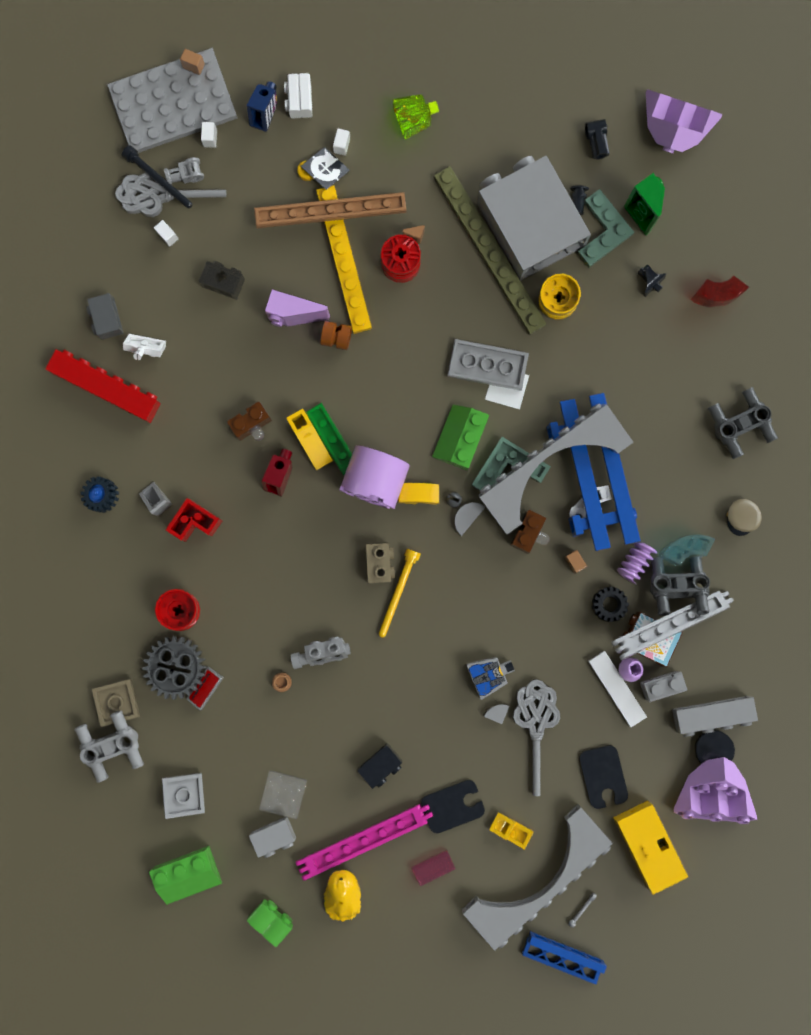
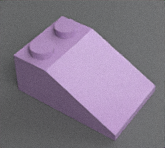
(291, 310)

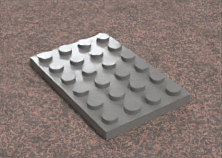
(171, 102)

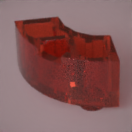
(719, 293)

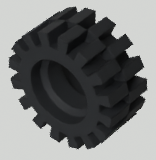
(621, 600)

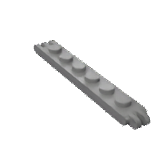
(670, 625)

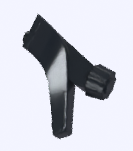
(652, 279)

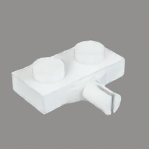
(144, 345)

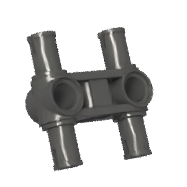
(743, 423)
(680, 586)

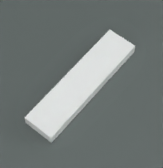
(617, 689)

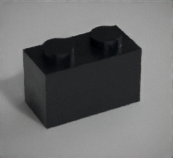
(380, 766)

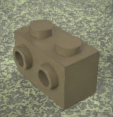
(378, 563)

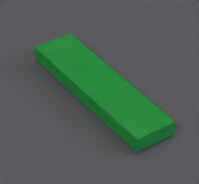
(330, 436)

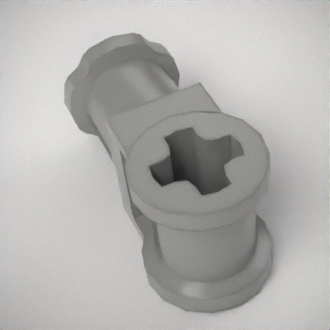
(185, 172)

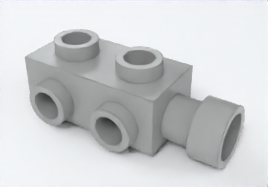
(321, 650)

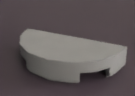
(466, 516)

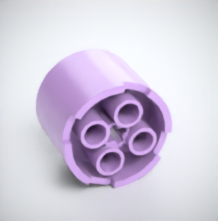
(374, 477)

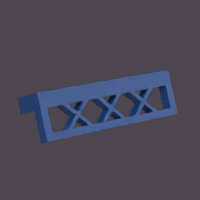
(565, 953)

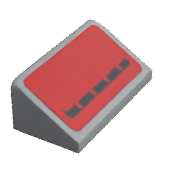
(205, 690)

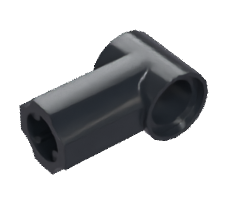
(596, 133)

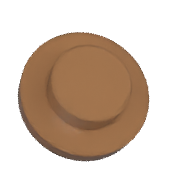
(281, 682)

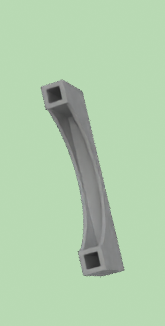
(596, 428)
(502, 919)

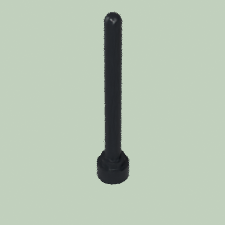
(131, 155)

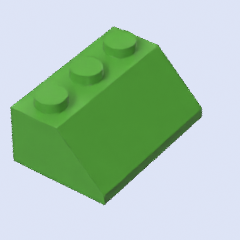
(460, 436)
(185, 875)

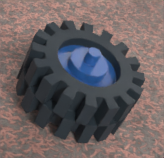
(99, 494)

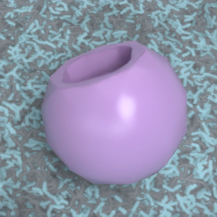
(630, 669)

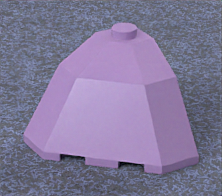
(676, 122)

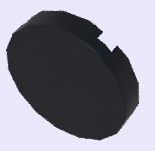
(714, 746)

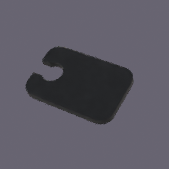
(603, 771)
(449, 807)

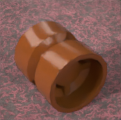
(336, 335)

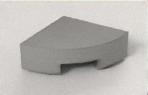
(497, 713)

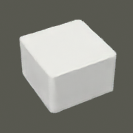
(209, 134)
(341, 142)
(166, 233)

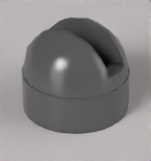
(451, 503)

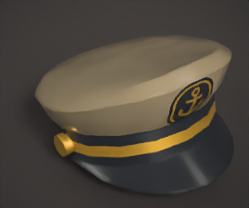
(743, 517)

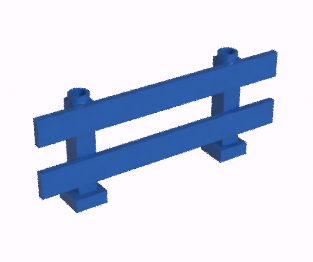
(595, 519)

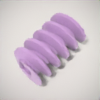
(636, 561)

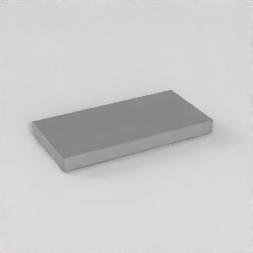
(488, 364)

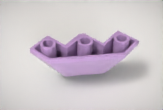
(716, 793)

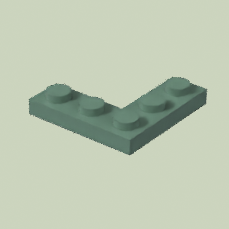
(616, 229)
(504, 454)

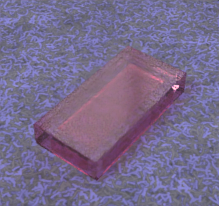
(433, 867)

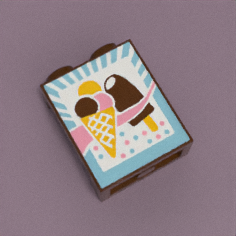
(660, 652)

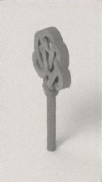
(149, 197)
(531, 695)

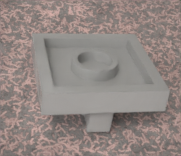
(183, 795)

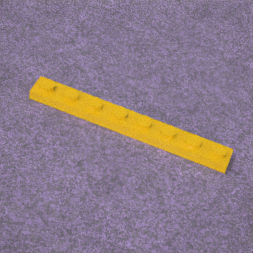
(346, 267)

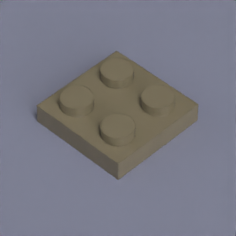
(115, 698)

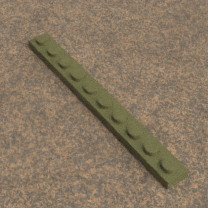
(490, 250)

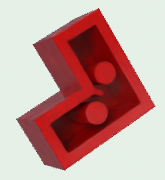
(192, 516)

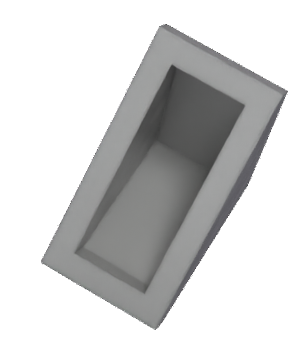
(155, 499)

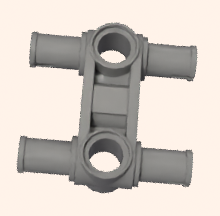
(109, 746)

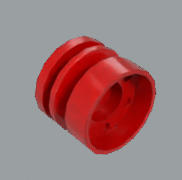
(400, 269)
(174, 599)

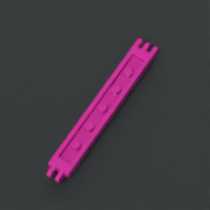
(364, 841)

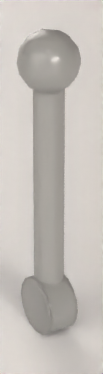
(572, 923)

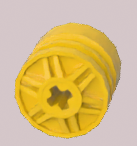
(567, 289)

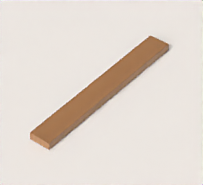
(330, 210)

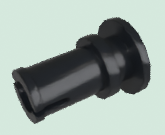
(579, 196)

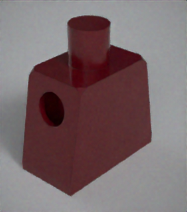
(278, 473)

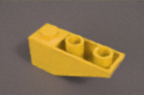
(309, 439)

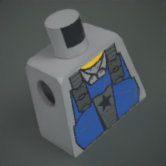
(489, 675)

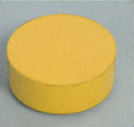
(303, 174)

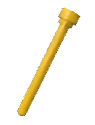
(411, 557)

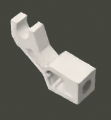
(579, 508)

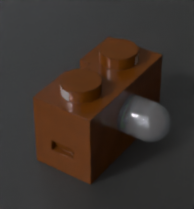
(250, 422)
(530, 533)

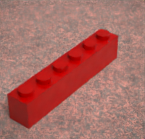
(103, 386)

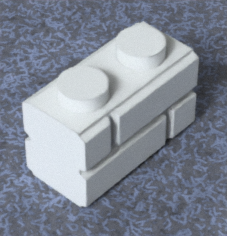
(299, 95)

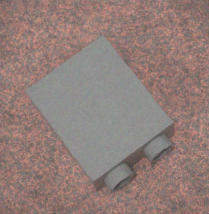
(532, 216)

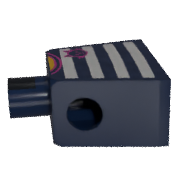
(262, 106)

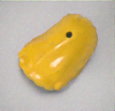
(342, 896)

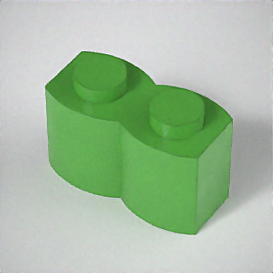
(270, 922)

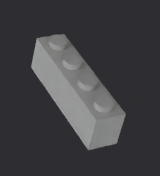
(715, 715)

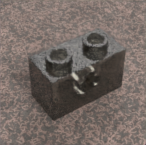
(214, 271)

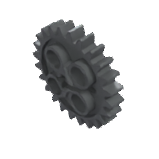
(170, 685)

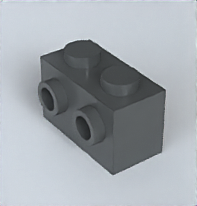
(104, 316)

